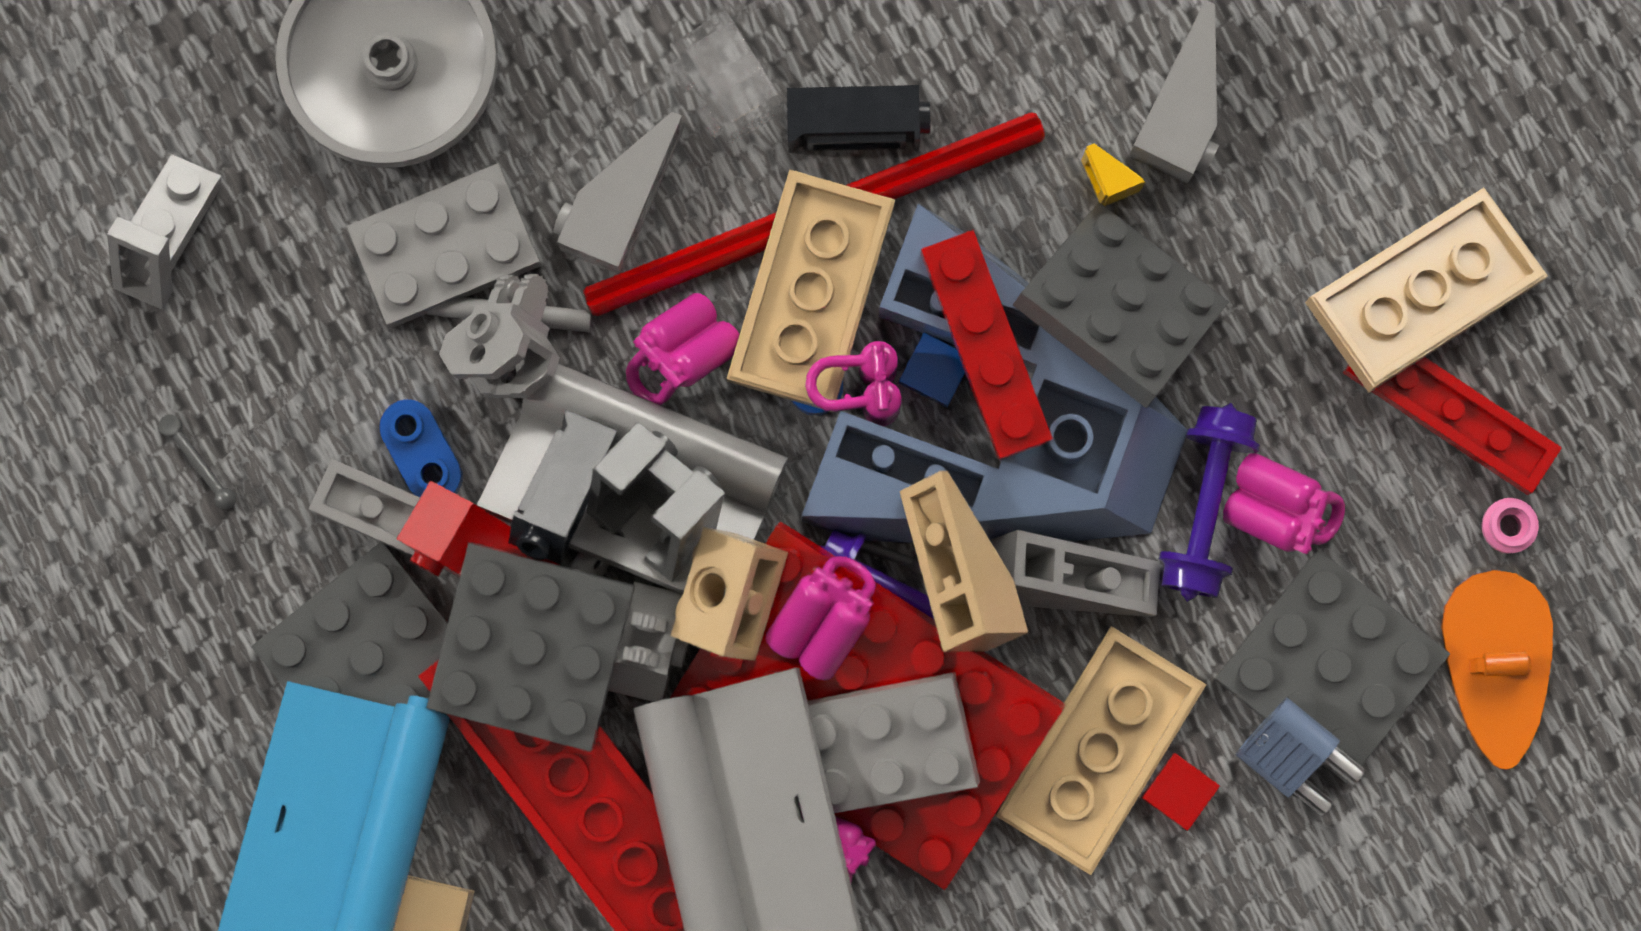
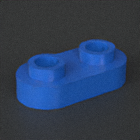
(421, 449)

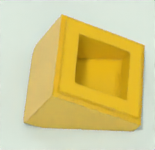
(1109, 176)

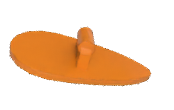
(1499, 660)

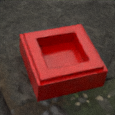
(1180, 791)

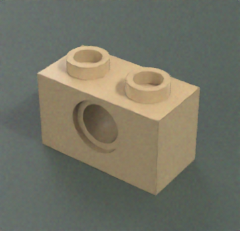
(751, 576)

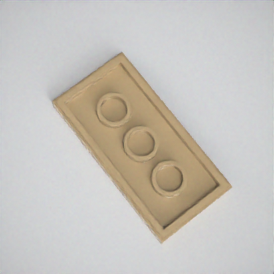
(810, 287)
(1426, 289)
(1101, 750)

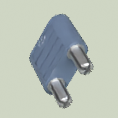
(1290, 749)

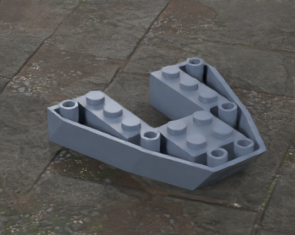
(1090, 483)

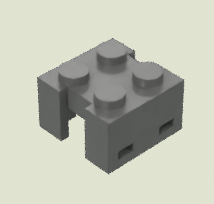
(646, 474)

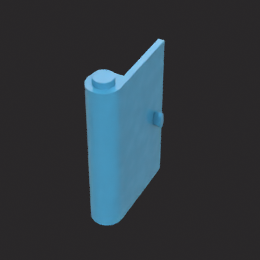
(352, 816)

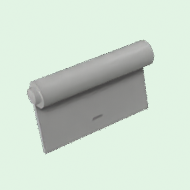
(743, 469)
(730, 814)

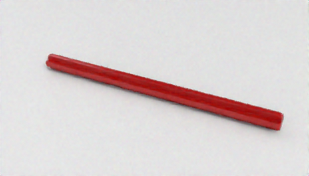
(753, 236)

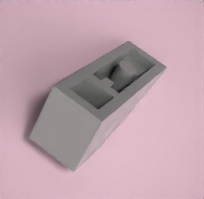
(1185, 111)
(615, 203)
(1078, 576)

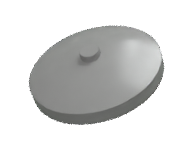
(386, 75)

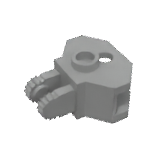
(504, 338)
(646, 645)

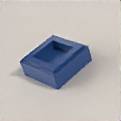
(933, 370)

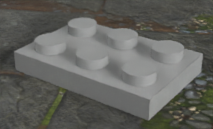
(443, 245)
(894, 743)

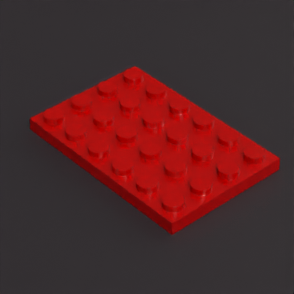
(899, 645)

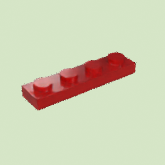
(986, 345)
(1469, 423)

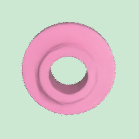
(1526, 520)

